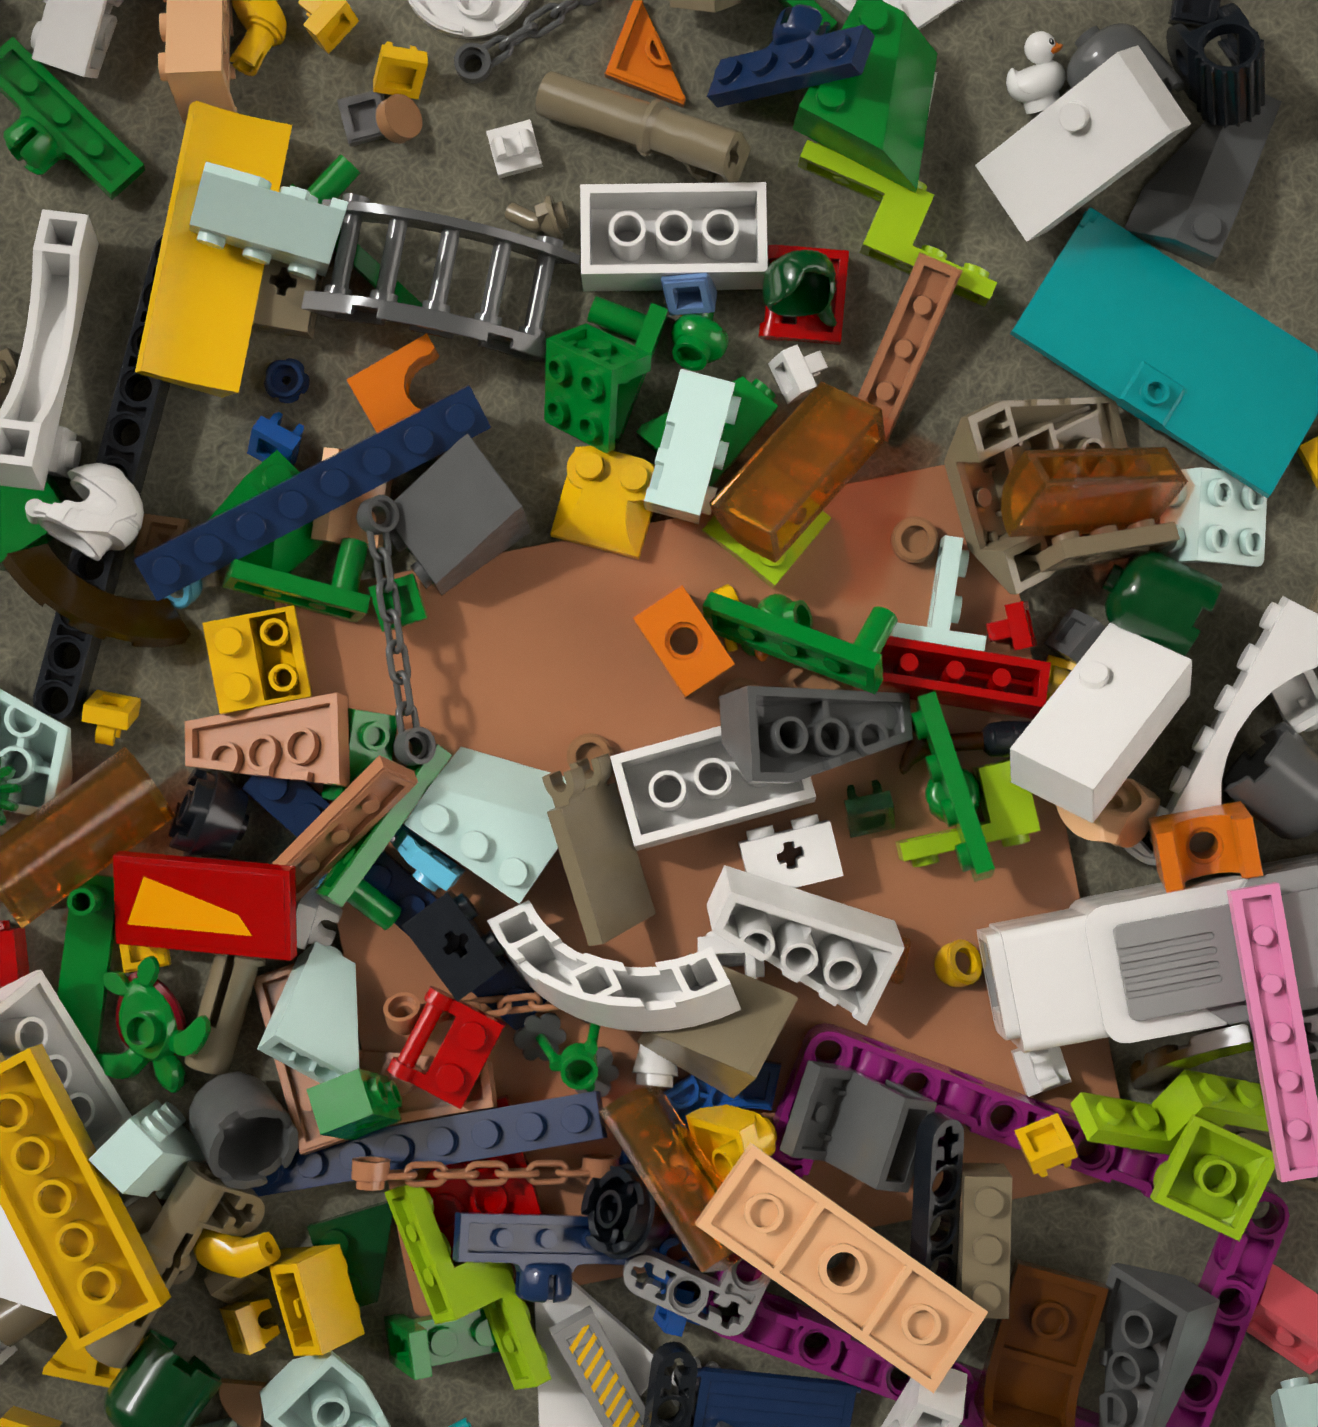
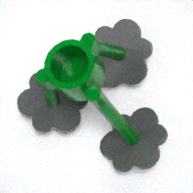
(581, 1065)

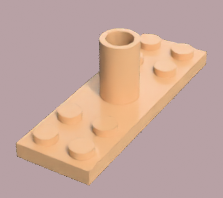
(874, 1290)

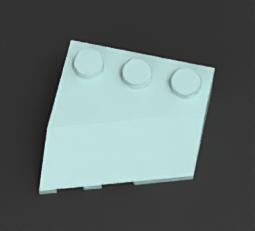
(266, 223)
(37, 750)
(489, 819)

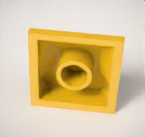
(604, 501)
(727, 1131)

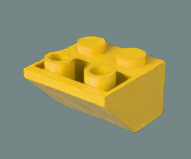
(257, 659)
(316, 1299)

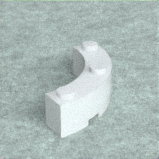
(606, 992)

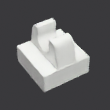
(514, 149)
(796, 373)
(309, 914)
(1041, 1069)

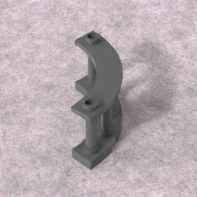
(435, 315)

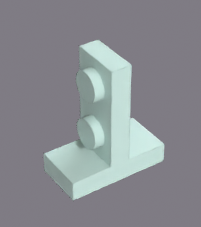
(944, 604)

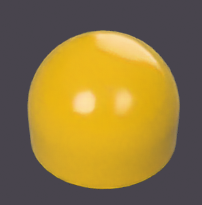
(946, 966)

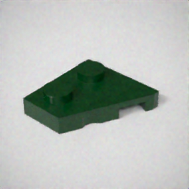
(364, 1244)

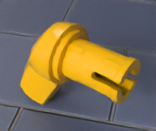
(265, 29)
(235, 1254)

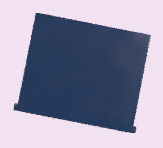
(771, 1400)

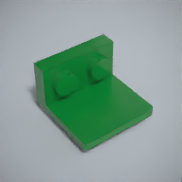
(584, 380)

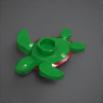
(151, 1028)

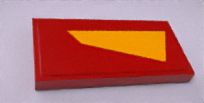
(205, 905)

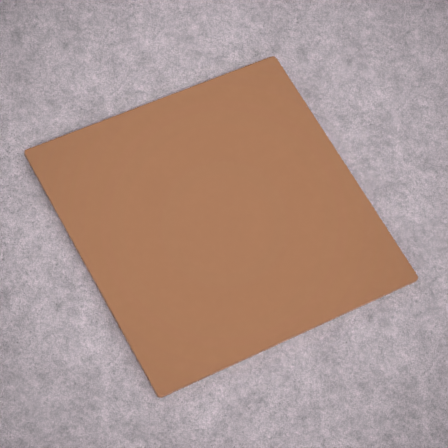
(551, 652)

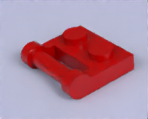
(809, 327)
(460, 1054)

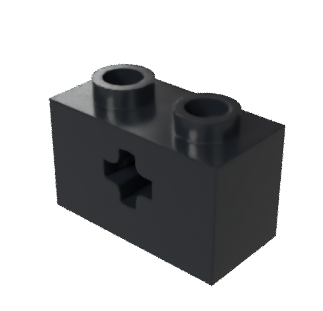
(431, 935)

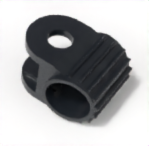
(1221, 93)

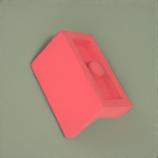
(1288, 1319)

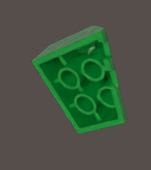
(884, 111)

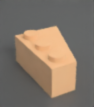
(197, 52)

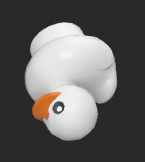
(1038, 84)

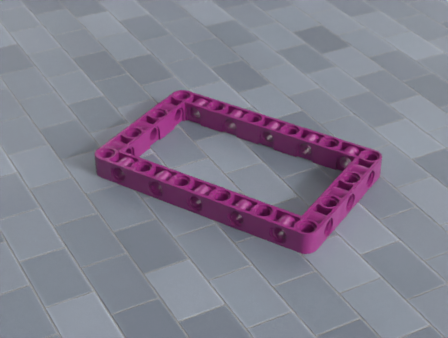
(783, 1325)

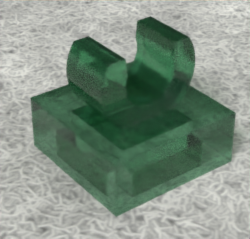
(870, 812)

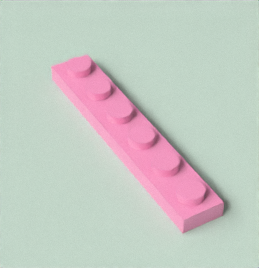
(1277, 1028)

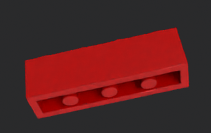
(965, 677)

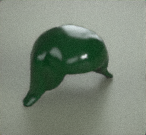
(801, 285)

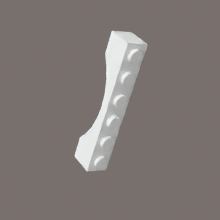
(59, 289)
(1282, 652)

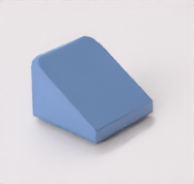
(689, 293)

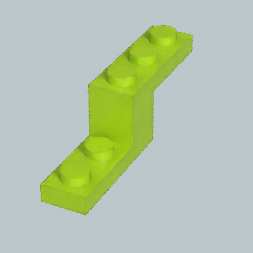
(896, 219)
(1007, 815)
(1160, 1124)
(464, 1287)

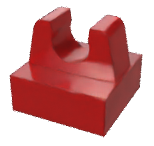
(1016, 626)

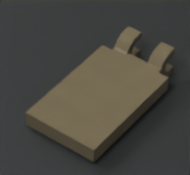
(597, 850)

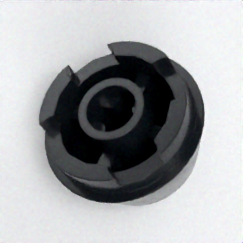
(209, 816)
(623, 1214)

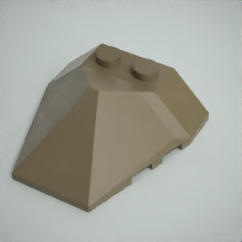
(988, 448)

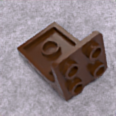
(1040, 1350)

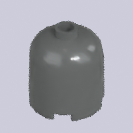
(1099, 45)
(1278, 783)
(242, 1129)

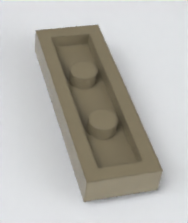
(1106, 544)

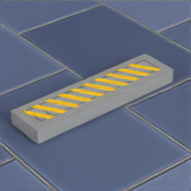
(599, 1370)

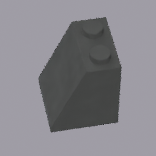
(457, 517)

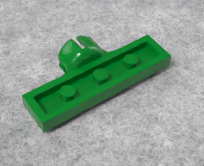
(59, 126)
(952, 790)

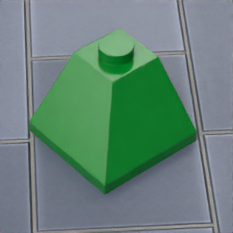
(289, 550)

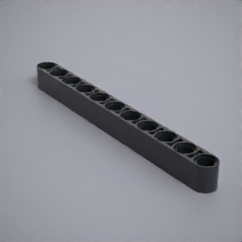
(135, 460)

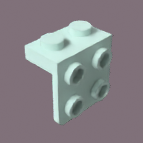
(1217, 520)

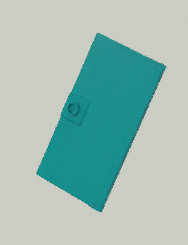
(1175, 352)

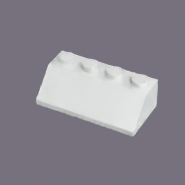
(36, 1015)

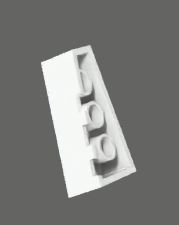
(74, 35)
(810, 938)

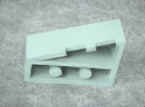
(692, 446)
(148, 1152)

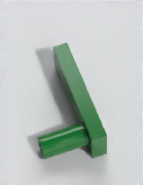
(634, 325)
(335, 600)

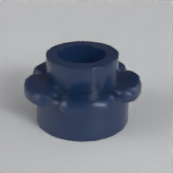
(286, 368)

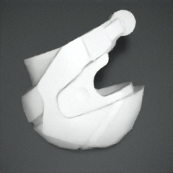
(101, 522)

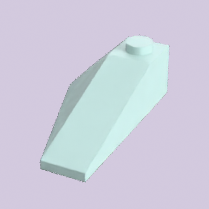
(320, 1394)

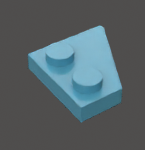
(432, 866)

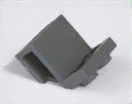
(857, 1125)

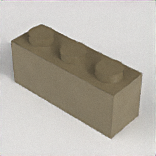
(985, 1237)

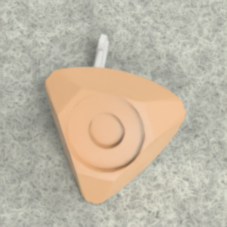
(1121, 821)

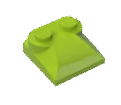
(1214, 1177)

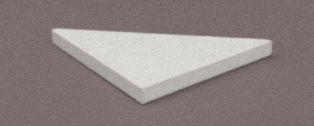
(561, 1398)

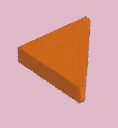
(642, 60)

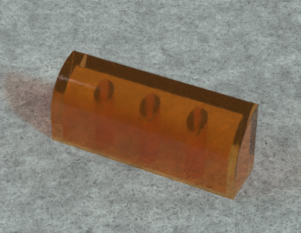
(799, 470)
(1088, 489)
(78, 835)
(670, 1168)

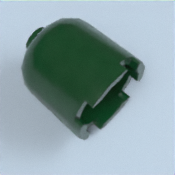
(1159, 599)
(160, 1387)

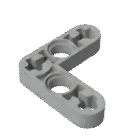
(727, 1289)

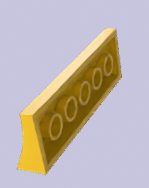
(204, 294)
(67, 1209)

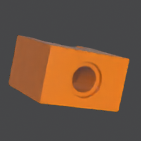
(385, 385)
(680, 612)
(1232, 851)

